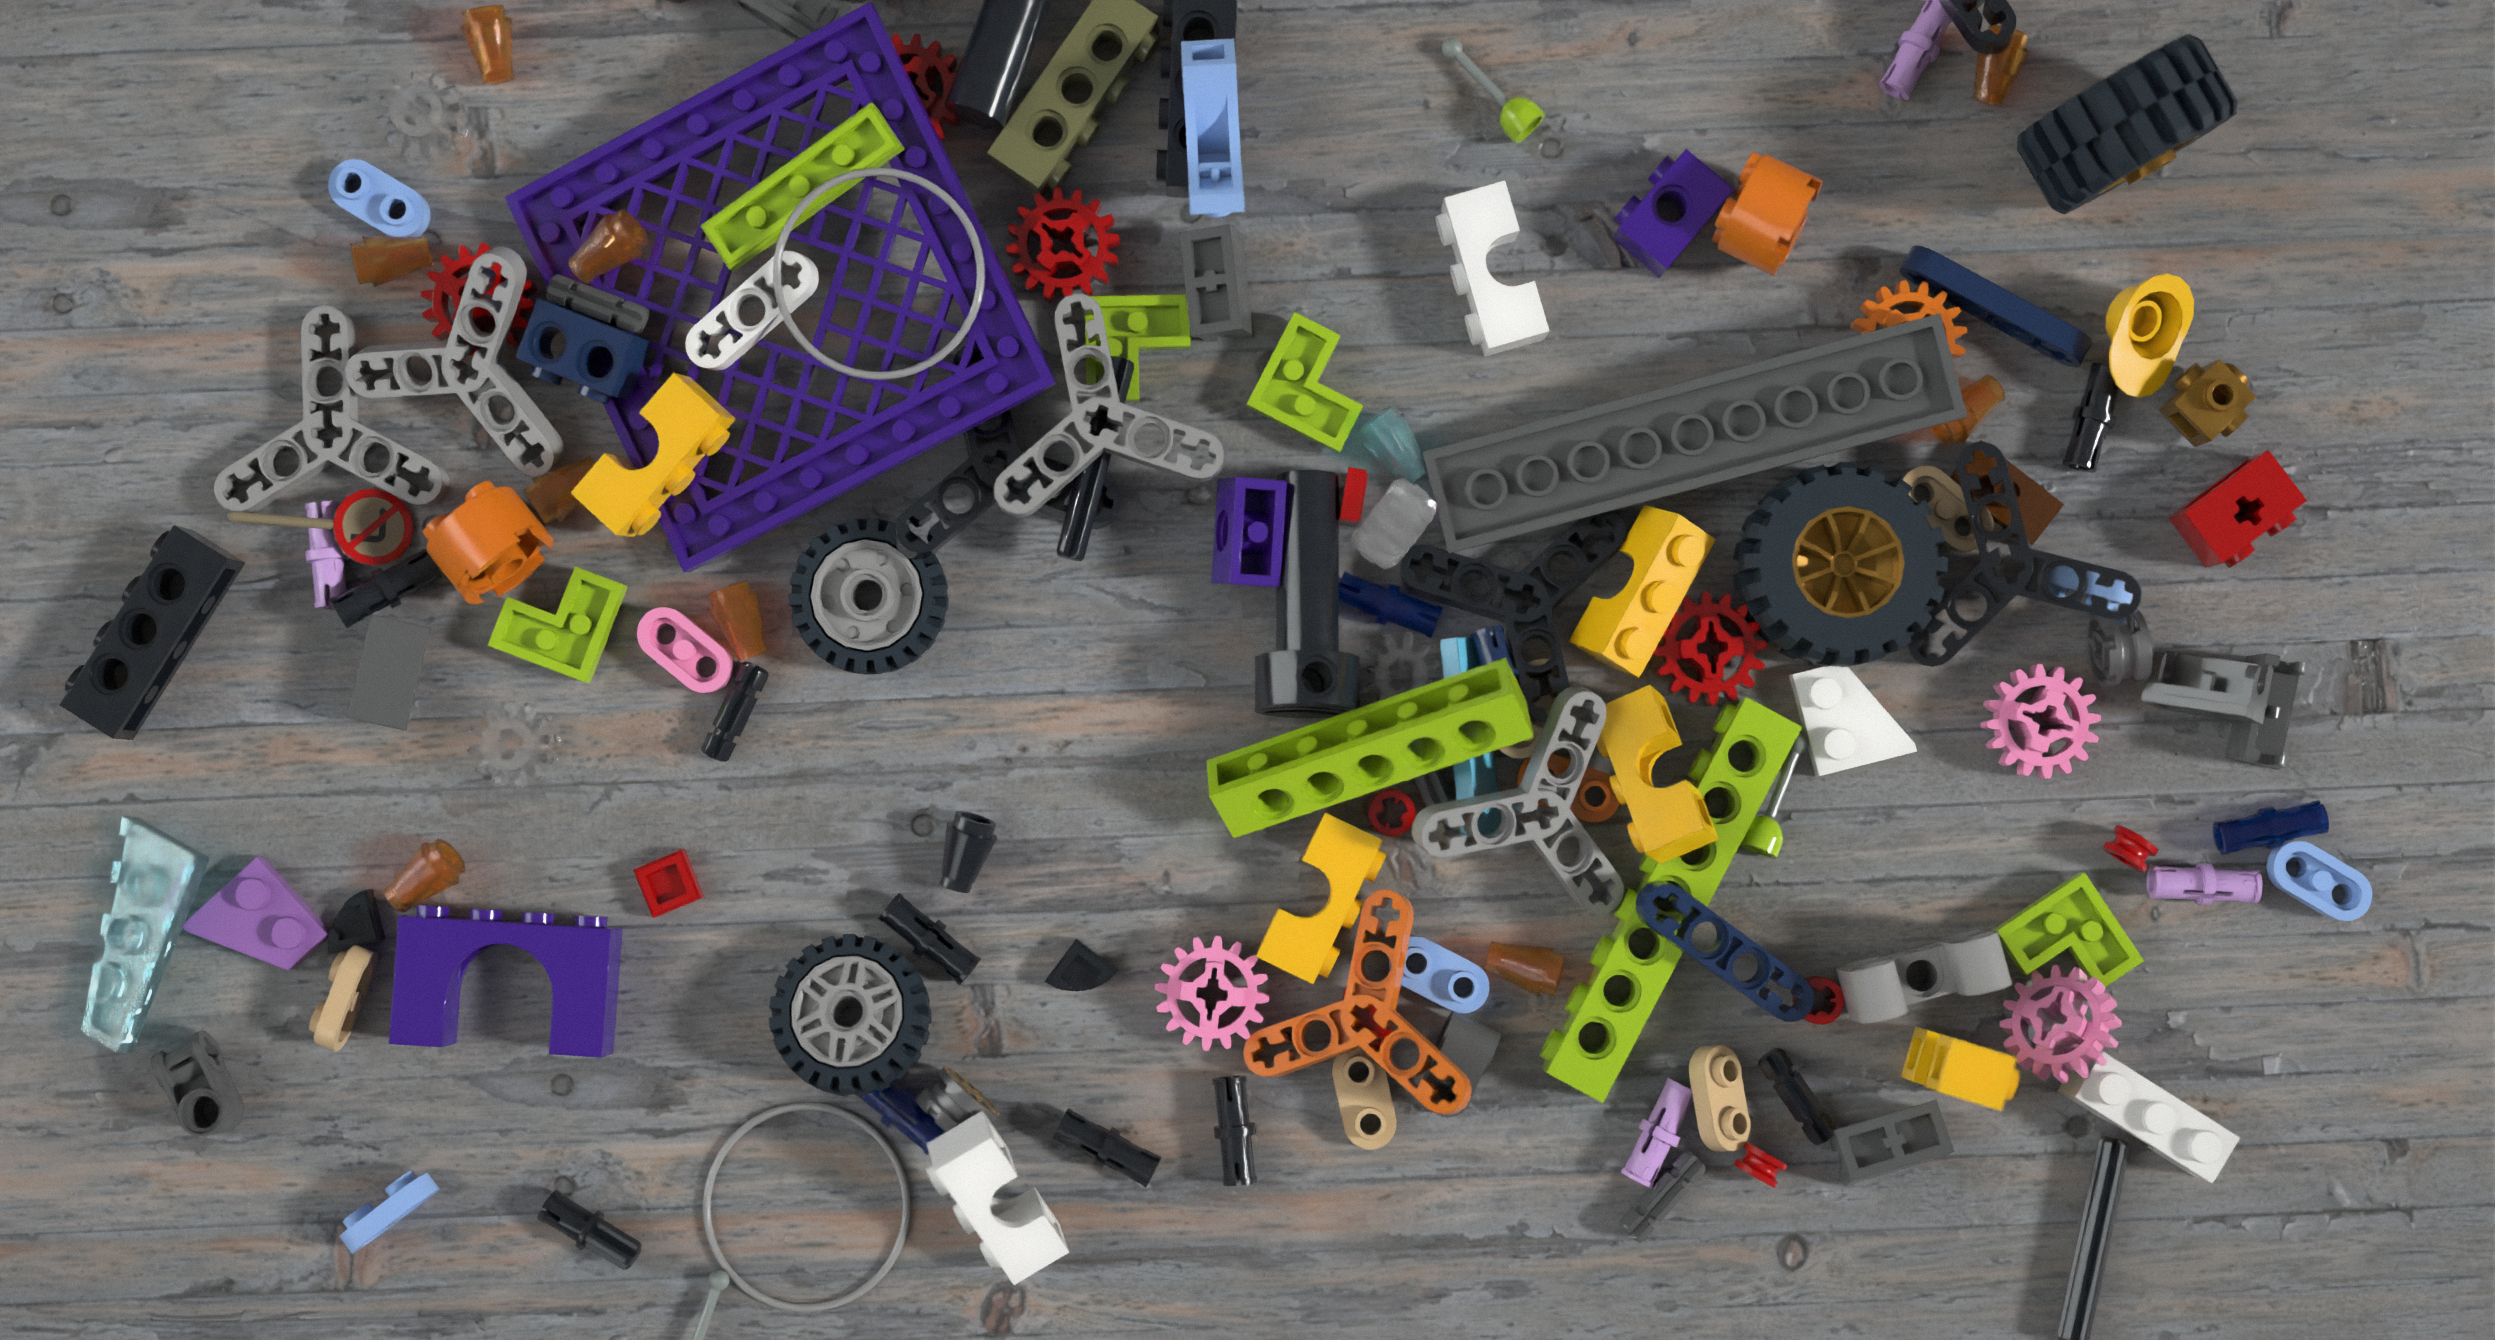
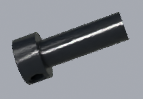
(996, 61)
(1308, 610)

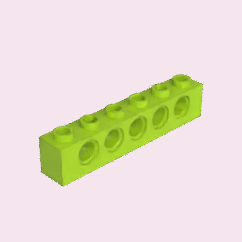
(1369, 748)

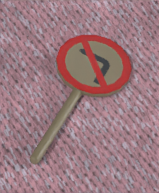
(367, 526)

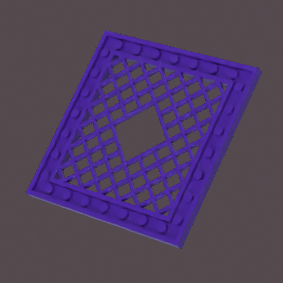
(718, 117)

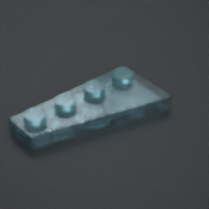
(147, 916)

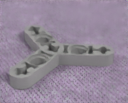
(450, 372)
(1077, 432)
(305, 439)
(1554, 823)

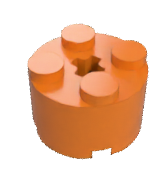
(1767, 214)
(487, 542)

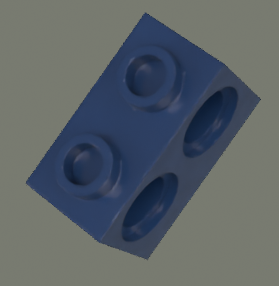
(584, 345)

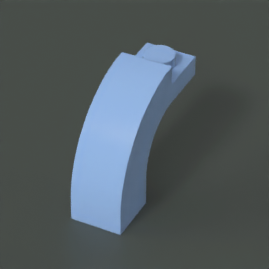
(1212, 127)

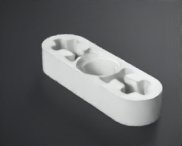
(730, 345)

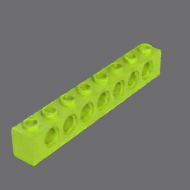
(1596, 1070)

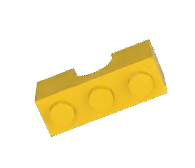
(687, 429)
(1630, 625)
(1664, 819)
(1306, 942)
(1961, 1069)

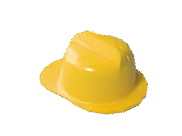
(2147, 332)

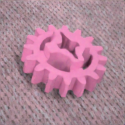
(2049, 702)
(1187, 990)
(2059, 1046)

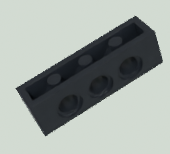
(1183, 16)
(179, 622)

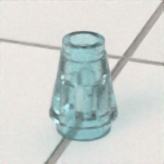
(1394, 444)

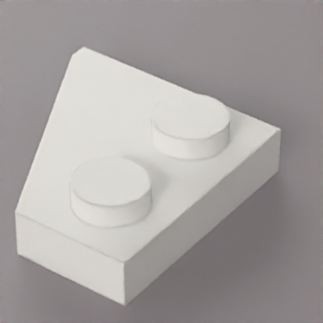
(1844, 721)

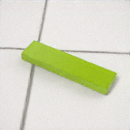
(760, 214)

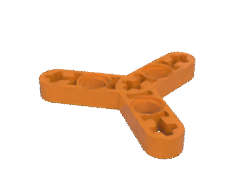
(1366, 994)

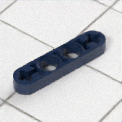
(1997, 306)
(1726, 949)

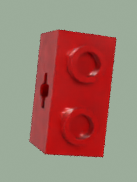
(2209, 519)

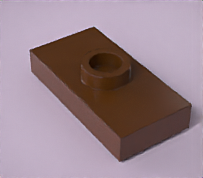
(2035, 503)

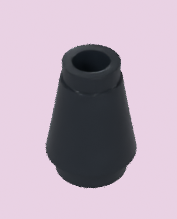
(966, 849)

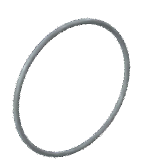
(890, 173)
(707, 1207)

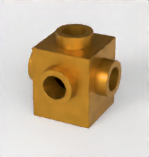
(2208, 402)

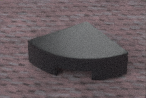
(356, 923)
(1081, 969)

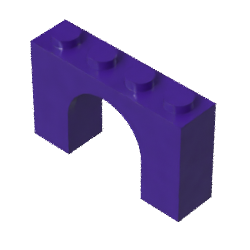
(439, 948)

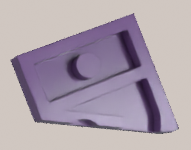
(260, 918)

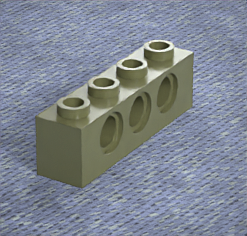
(1073, 63)

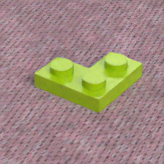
(1138, 325)
(1291, 390)
(571, 638)
(2075, 920)

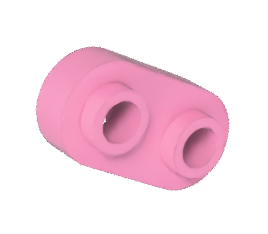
(686, 651)

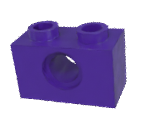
(1696, 192)
(1248, 531)

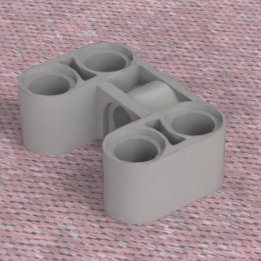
(1958, 964)

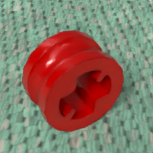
(1406, 818)
(2130, 848)
(1837, 1001)
(1760, 1164)

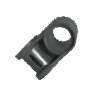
(1468, 1047)
(196, 1082)

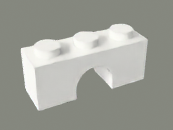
(1501, 314)
(2153, 1116)
(1015, 1232)

